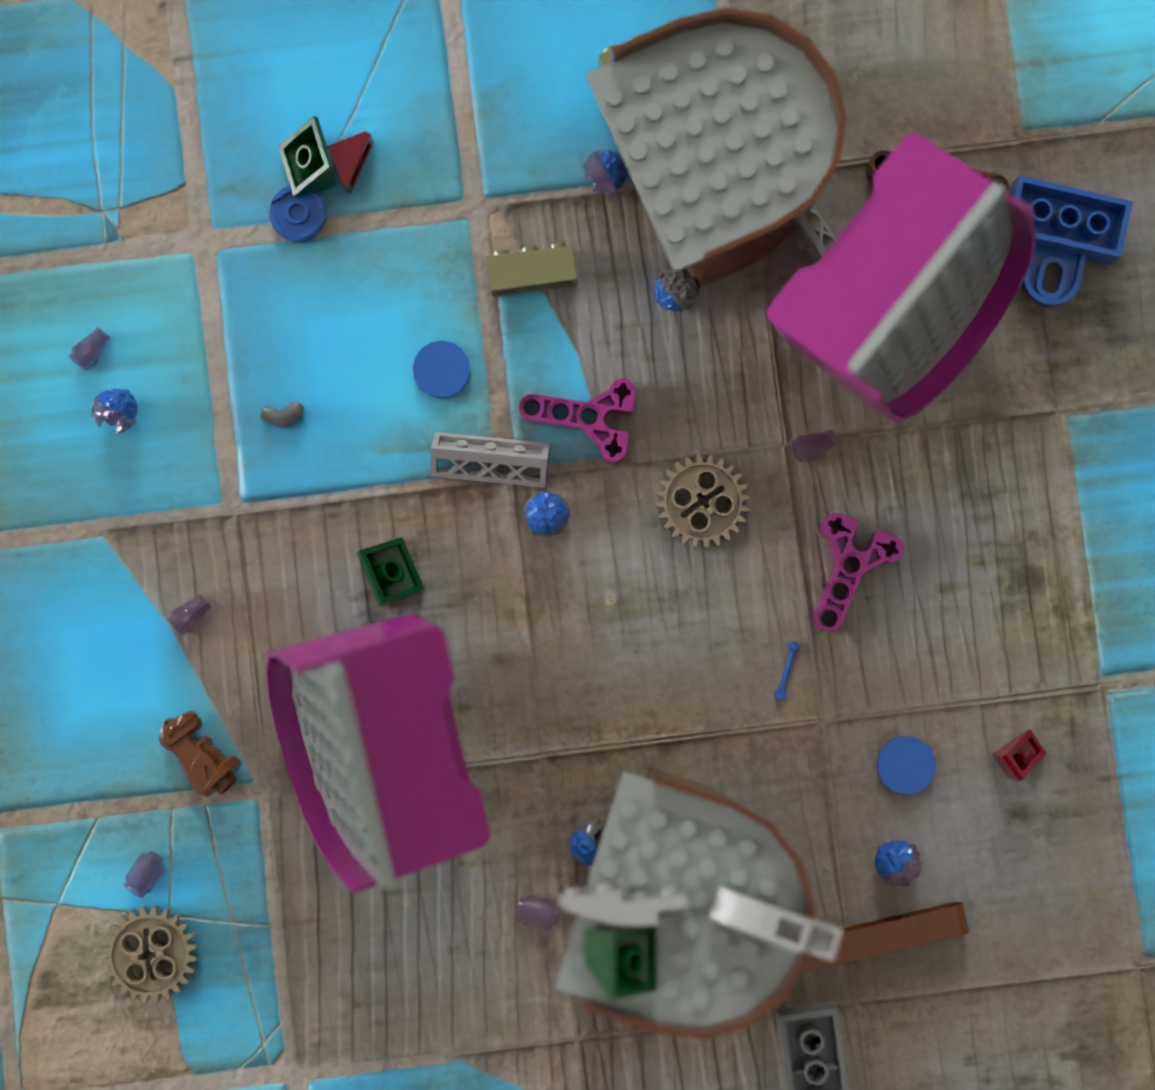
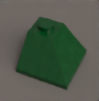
(623, 959)

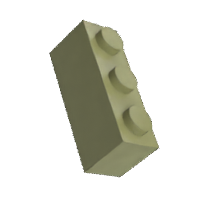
(531, 269)

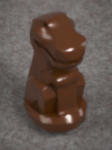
(201, 761)

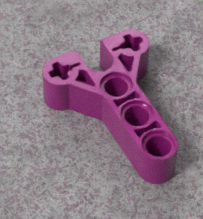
(602, 405)
(841, 548)

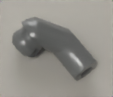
(284, 417)

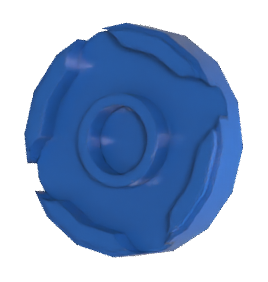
(297, 217)
(441, 369)
(906, 765)

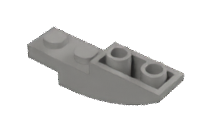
(609, 906)
(776, 923)

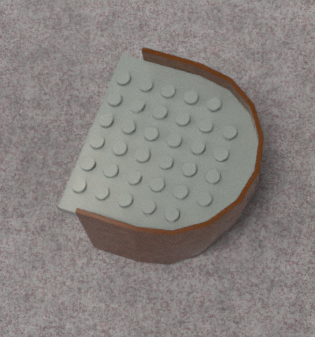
(723, 133)
(707, 972)

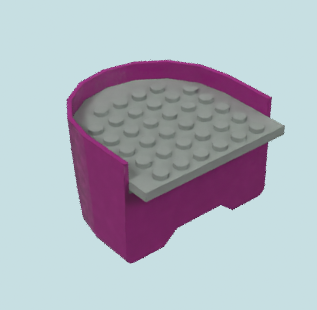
(910, 281)
(376, 749)

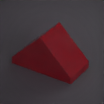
(350, 157)
(1020, 755)

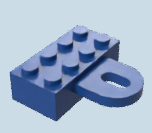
(1069, 230)

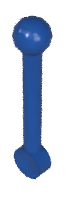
(780, 694)

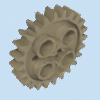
(687, 480)
(123, 956)

